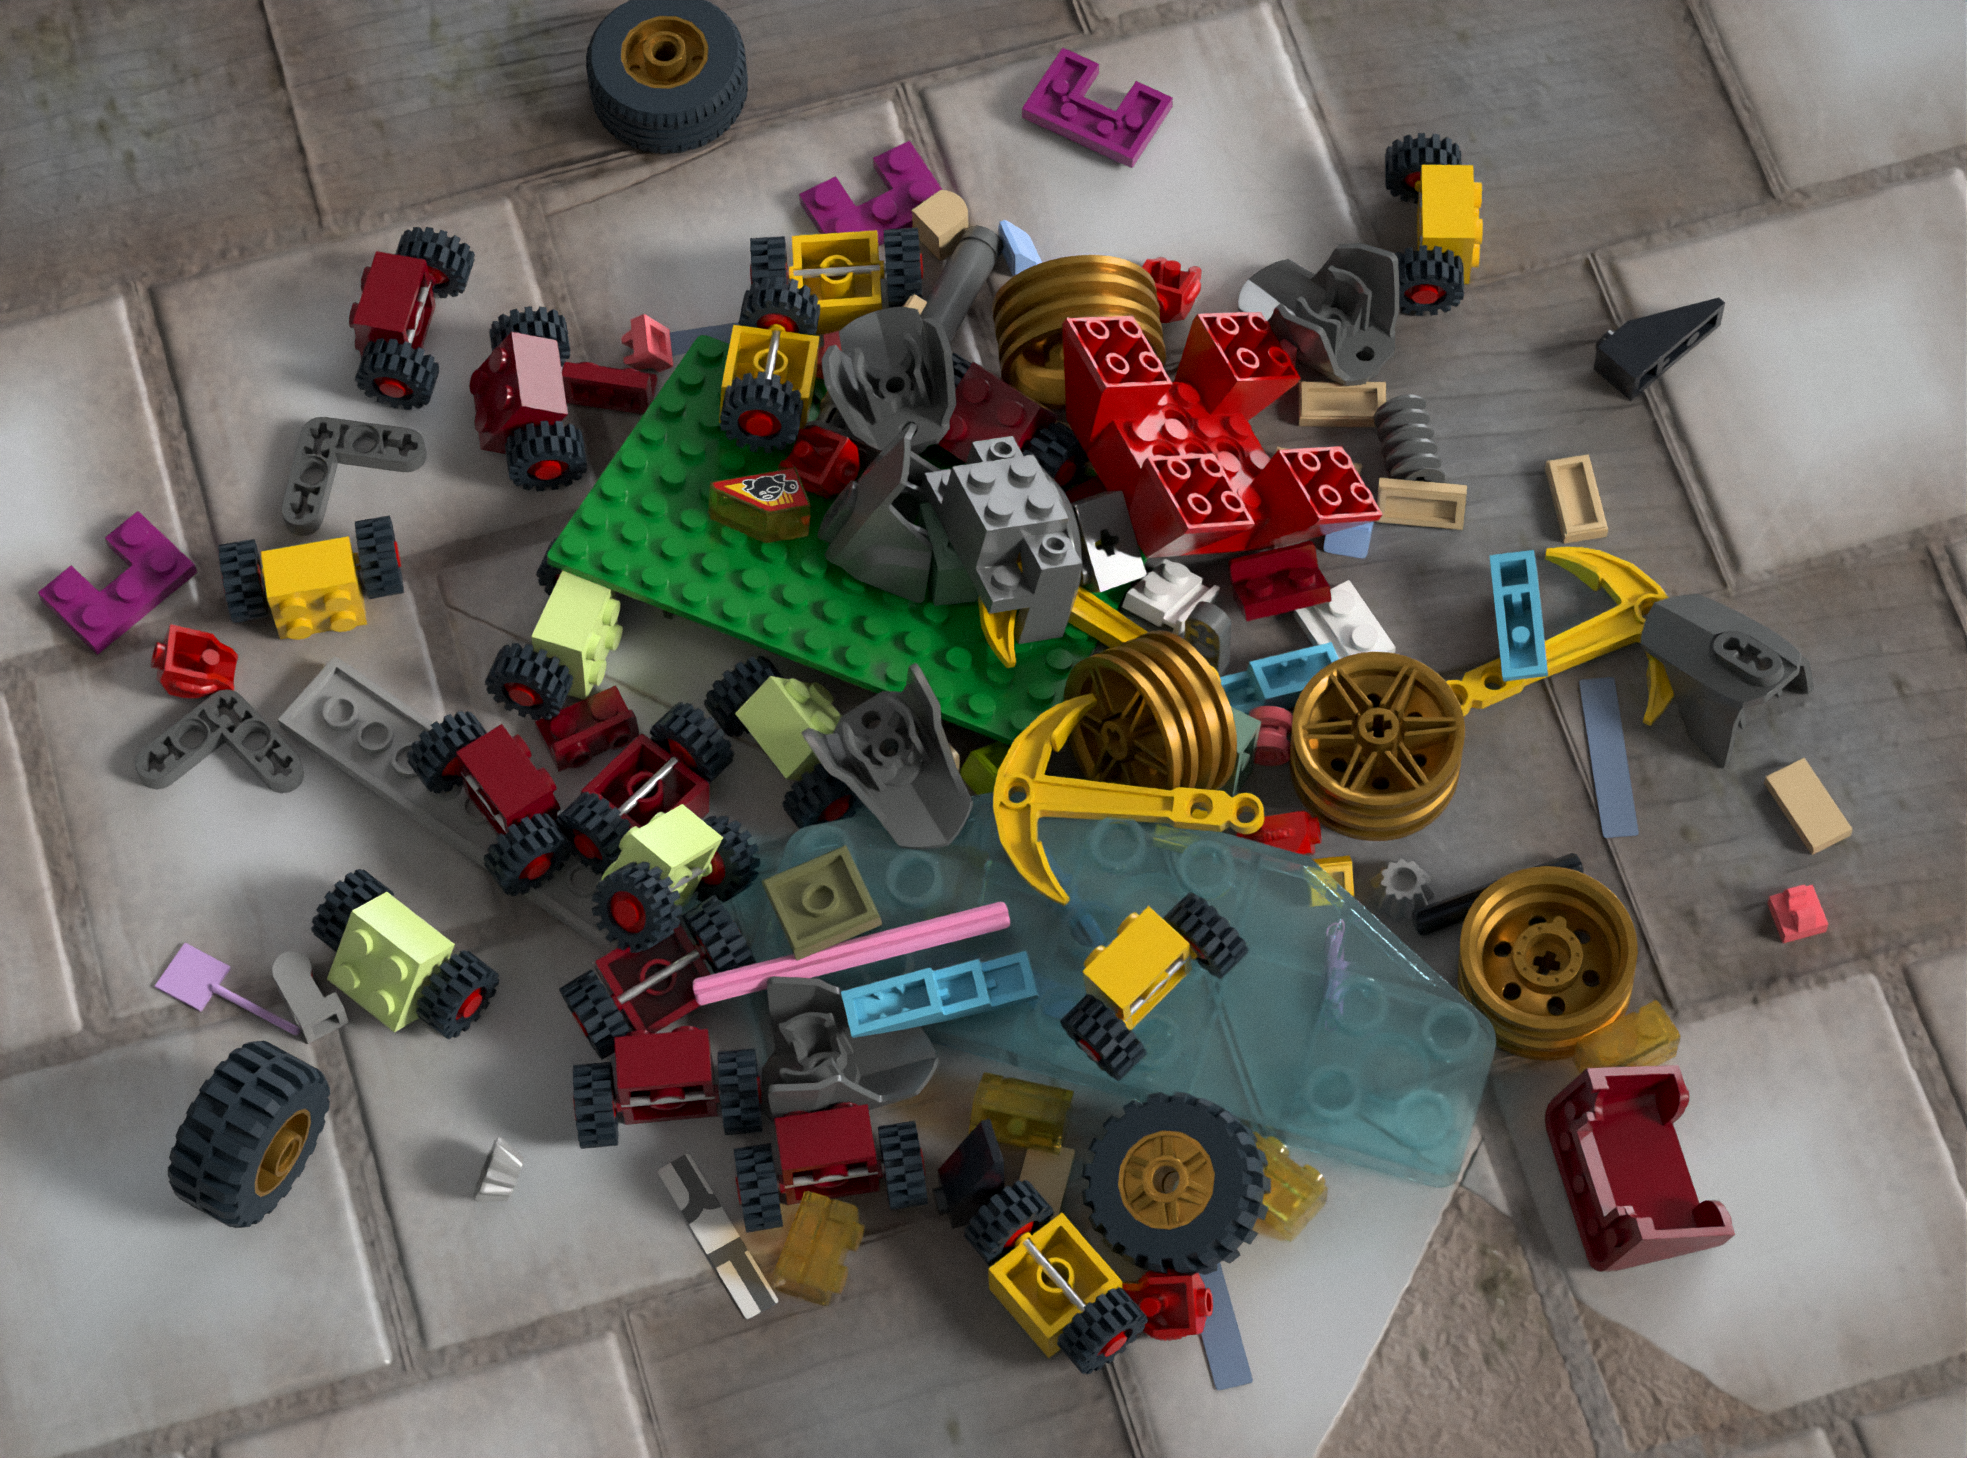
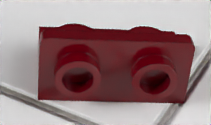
(608, 387)
(1278, 581)
(588, 729)

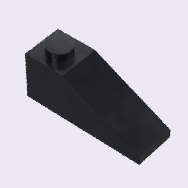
(1653, 344)
(970, 1176)

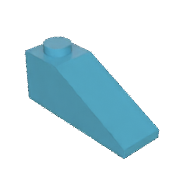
(1518, 615)

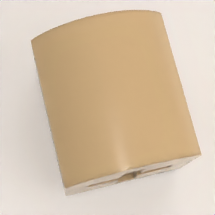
(941, 222)

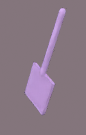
(197, 976)

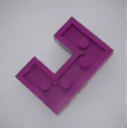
(1062, 108)
(908, 186)
(153, 575)

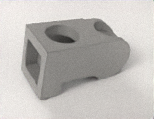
(299, 991)

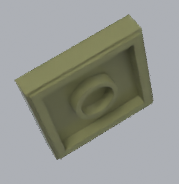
(821, 902)

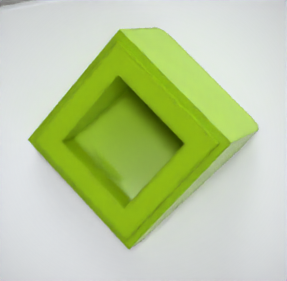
(982, 767)

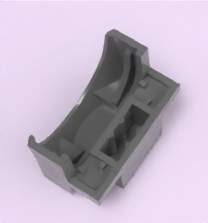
(1008, 507)

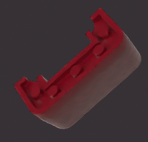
(1628, 1168)

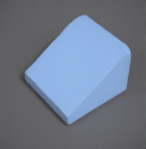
(1018, 248)
(1349, 542)

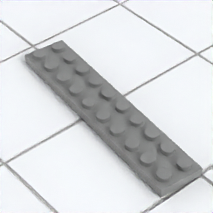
(369, 739)

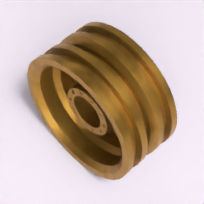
(1039, 299)
(1155, 716)
(1348, 799)
(1568, 905)

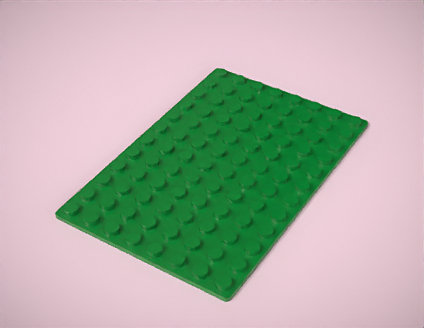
(654, 541)

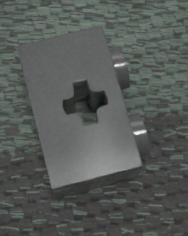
(1118, 555)

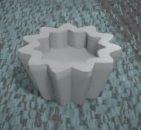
(1401, 889)
(499, 1172)

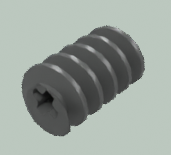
(1407, 440)

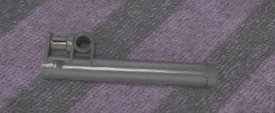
(946, 303)

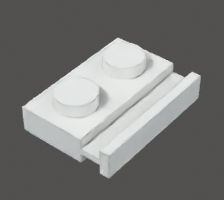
(1168, 595)
(1345, 623)

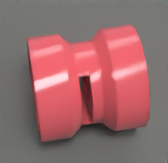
(1272, 743)

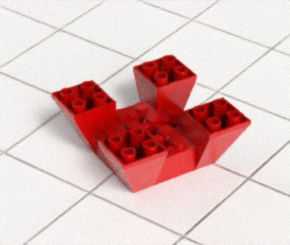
(1186, 445)

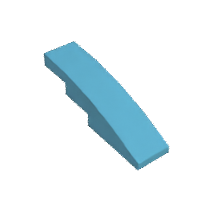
(1276, 678)
(939, 995)

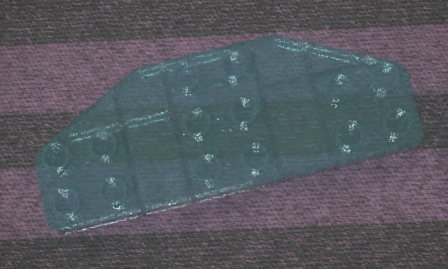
(1310, 1039)

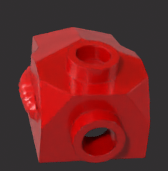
(1174, 288)
(823, 461)
(193, 663)
(1289, 831)
(1172, 1302)

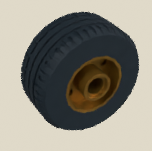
(667, 74)

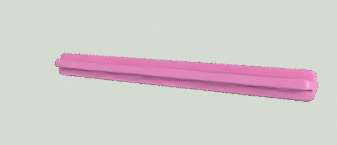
(854, 952)

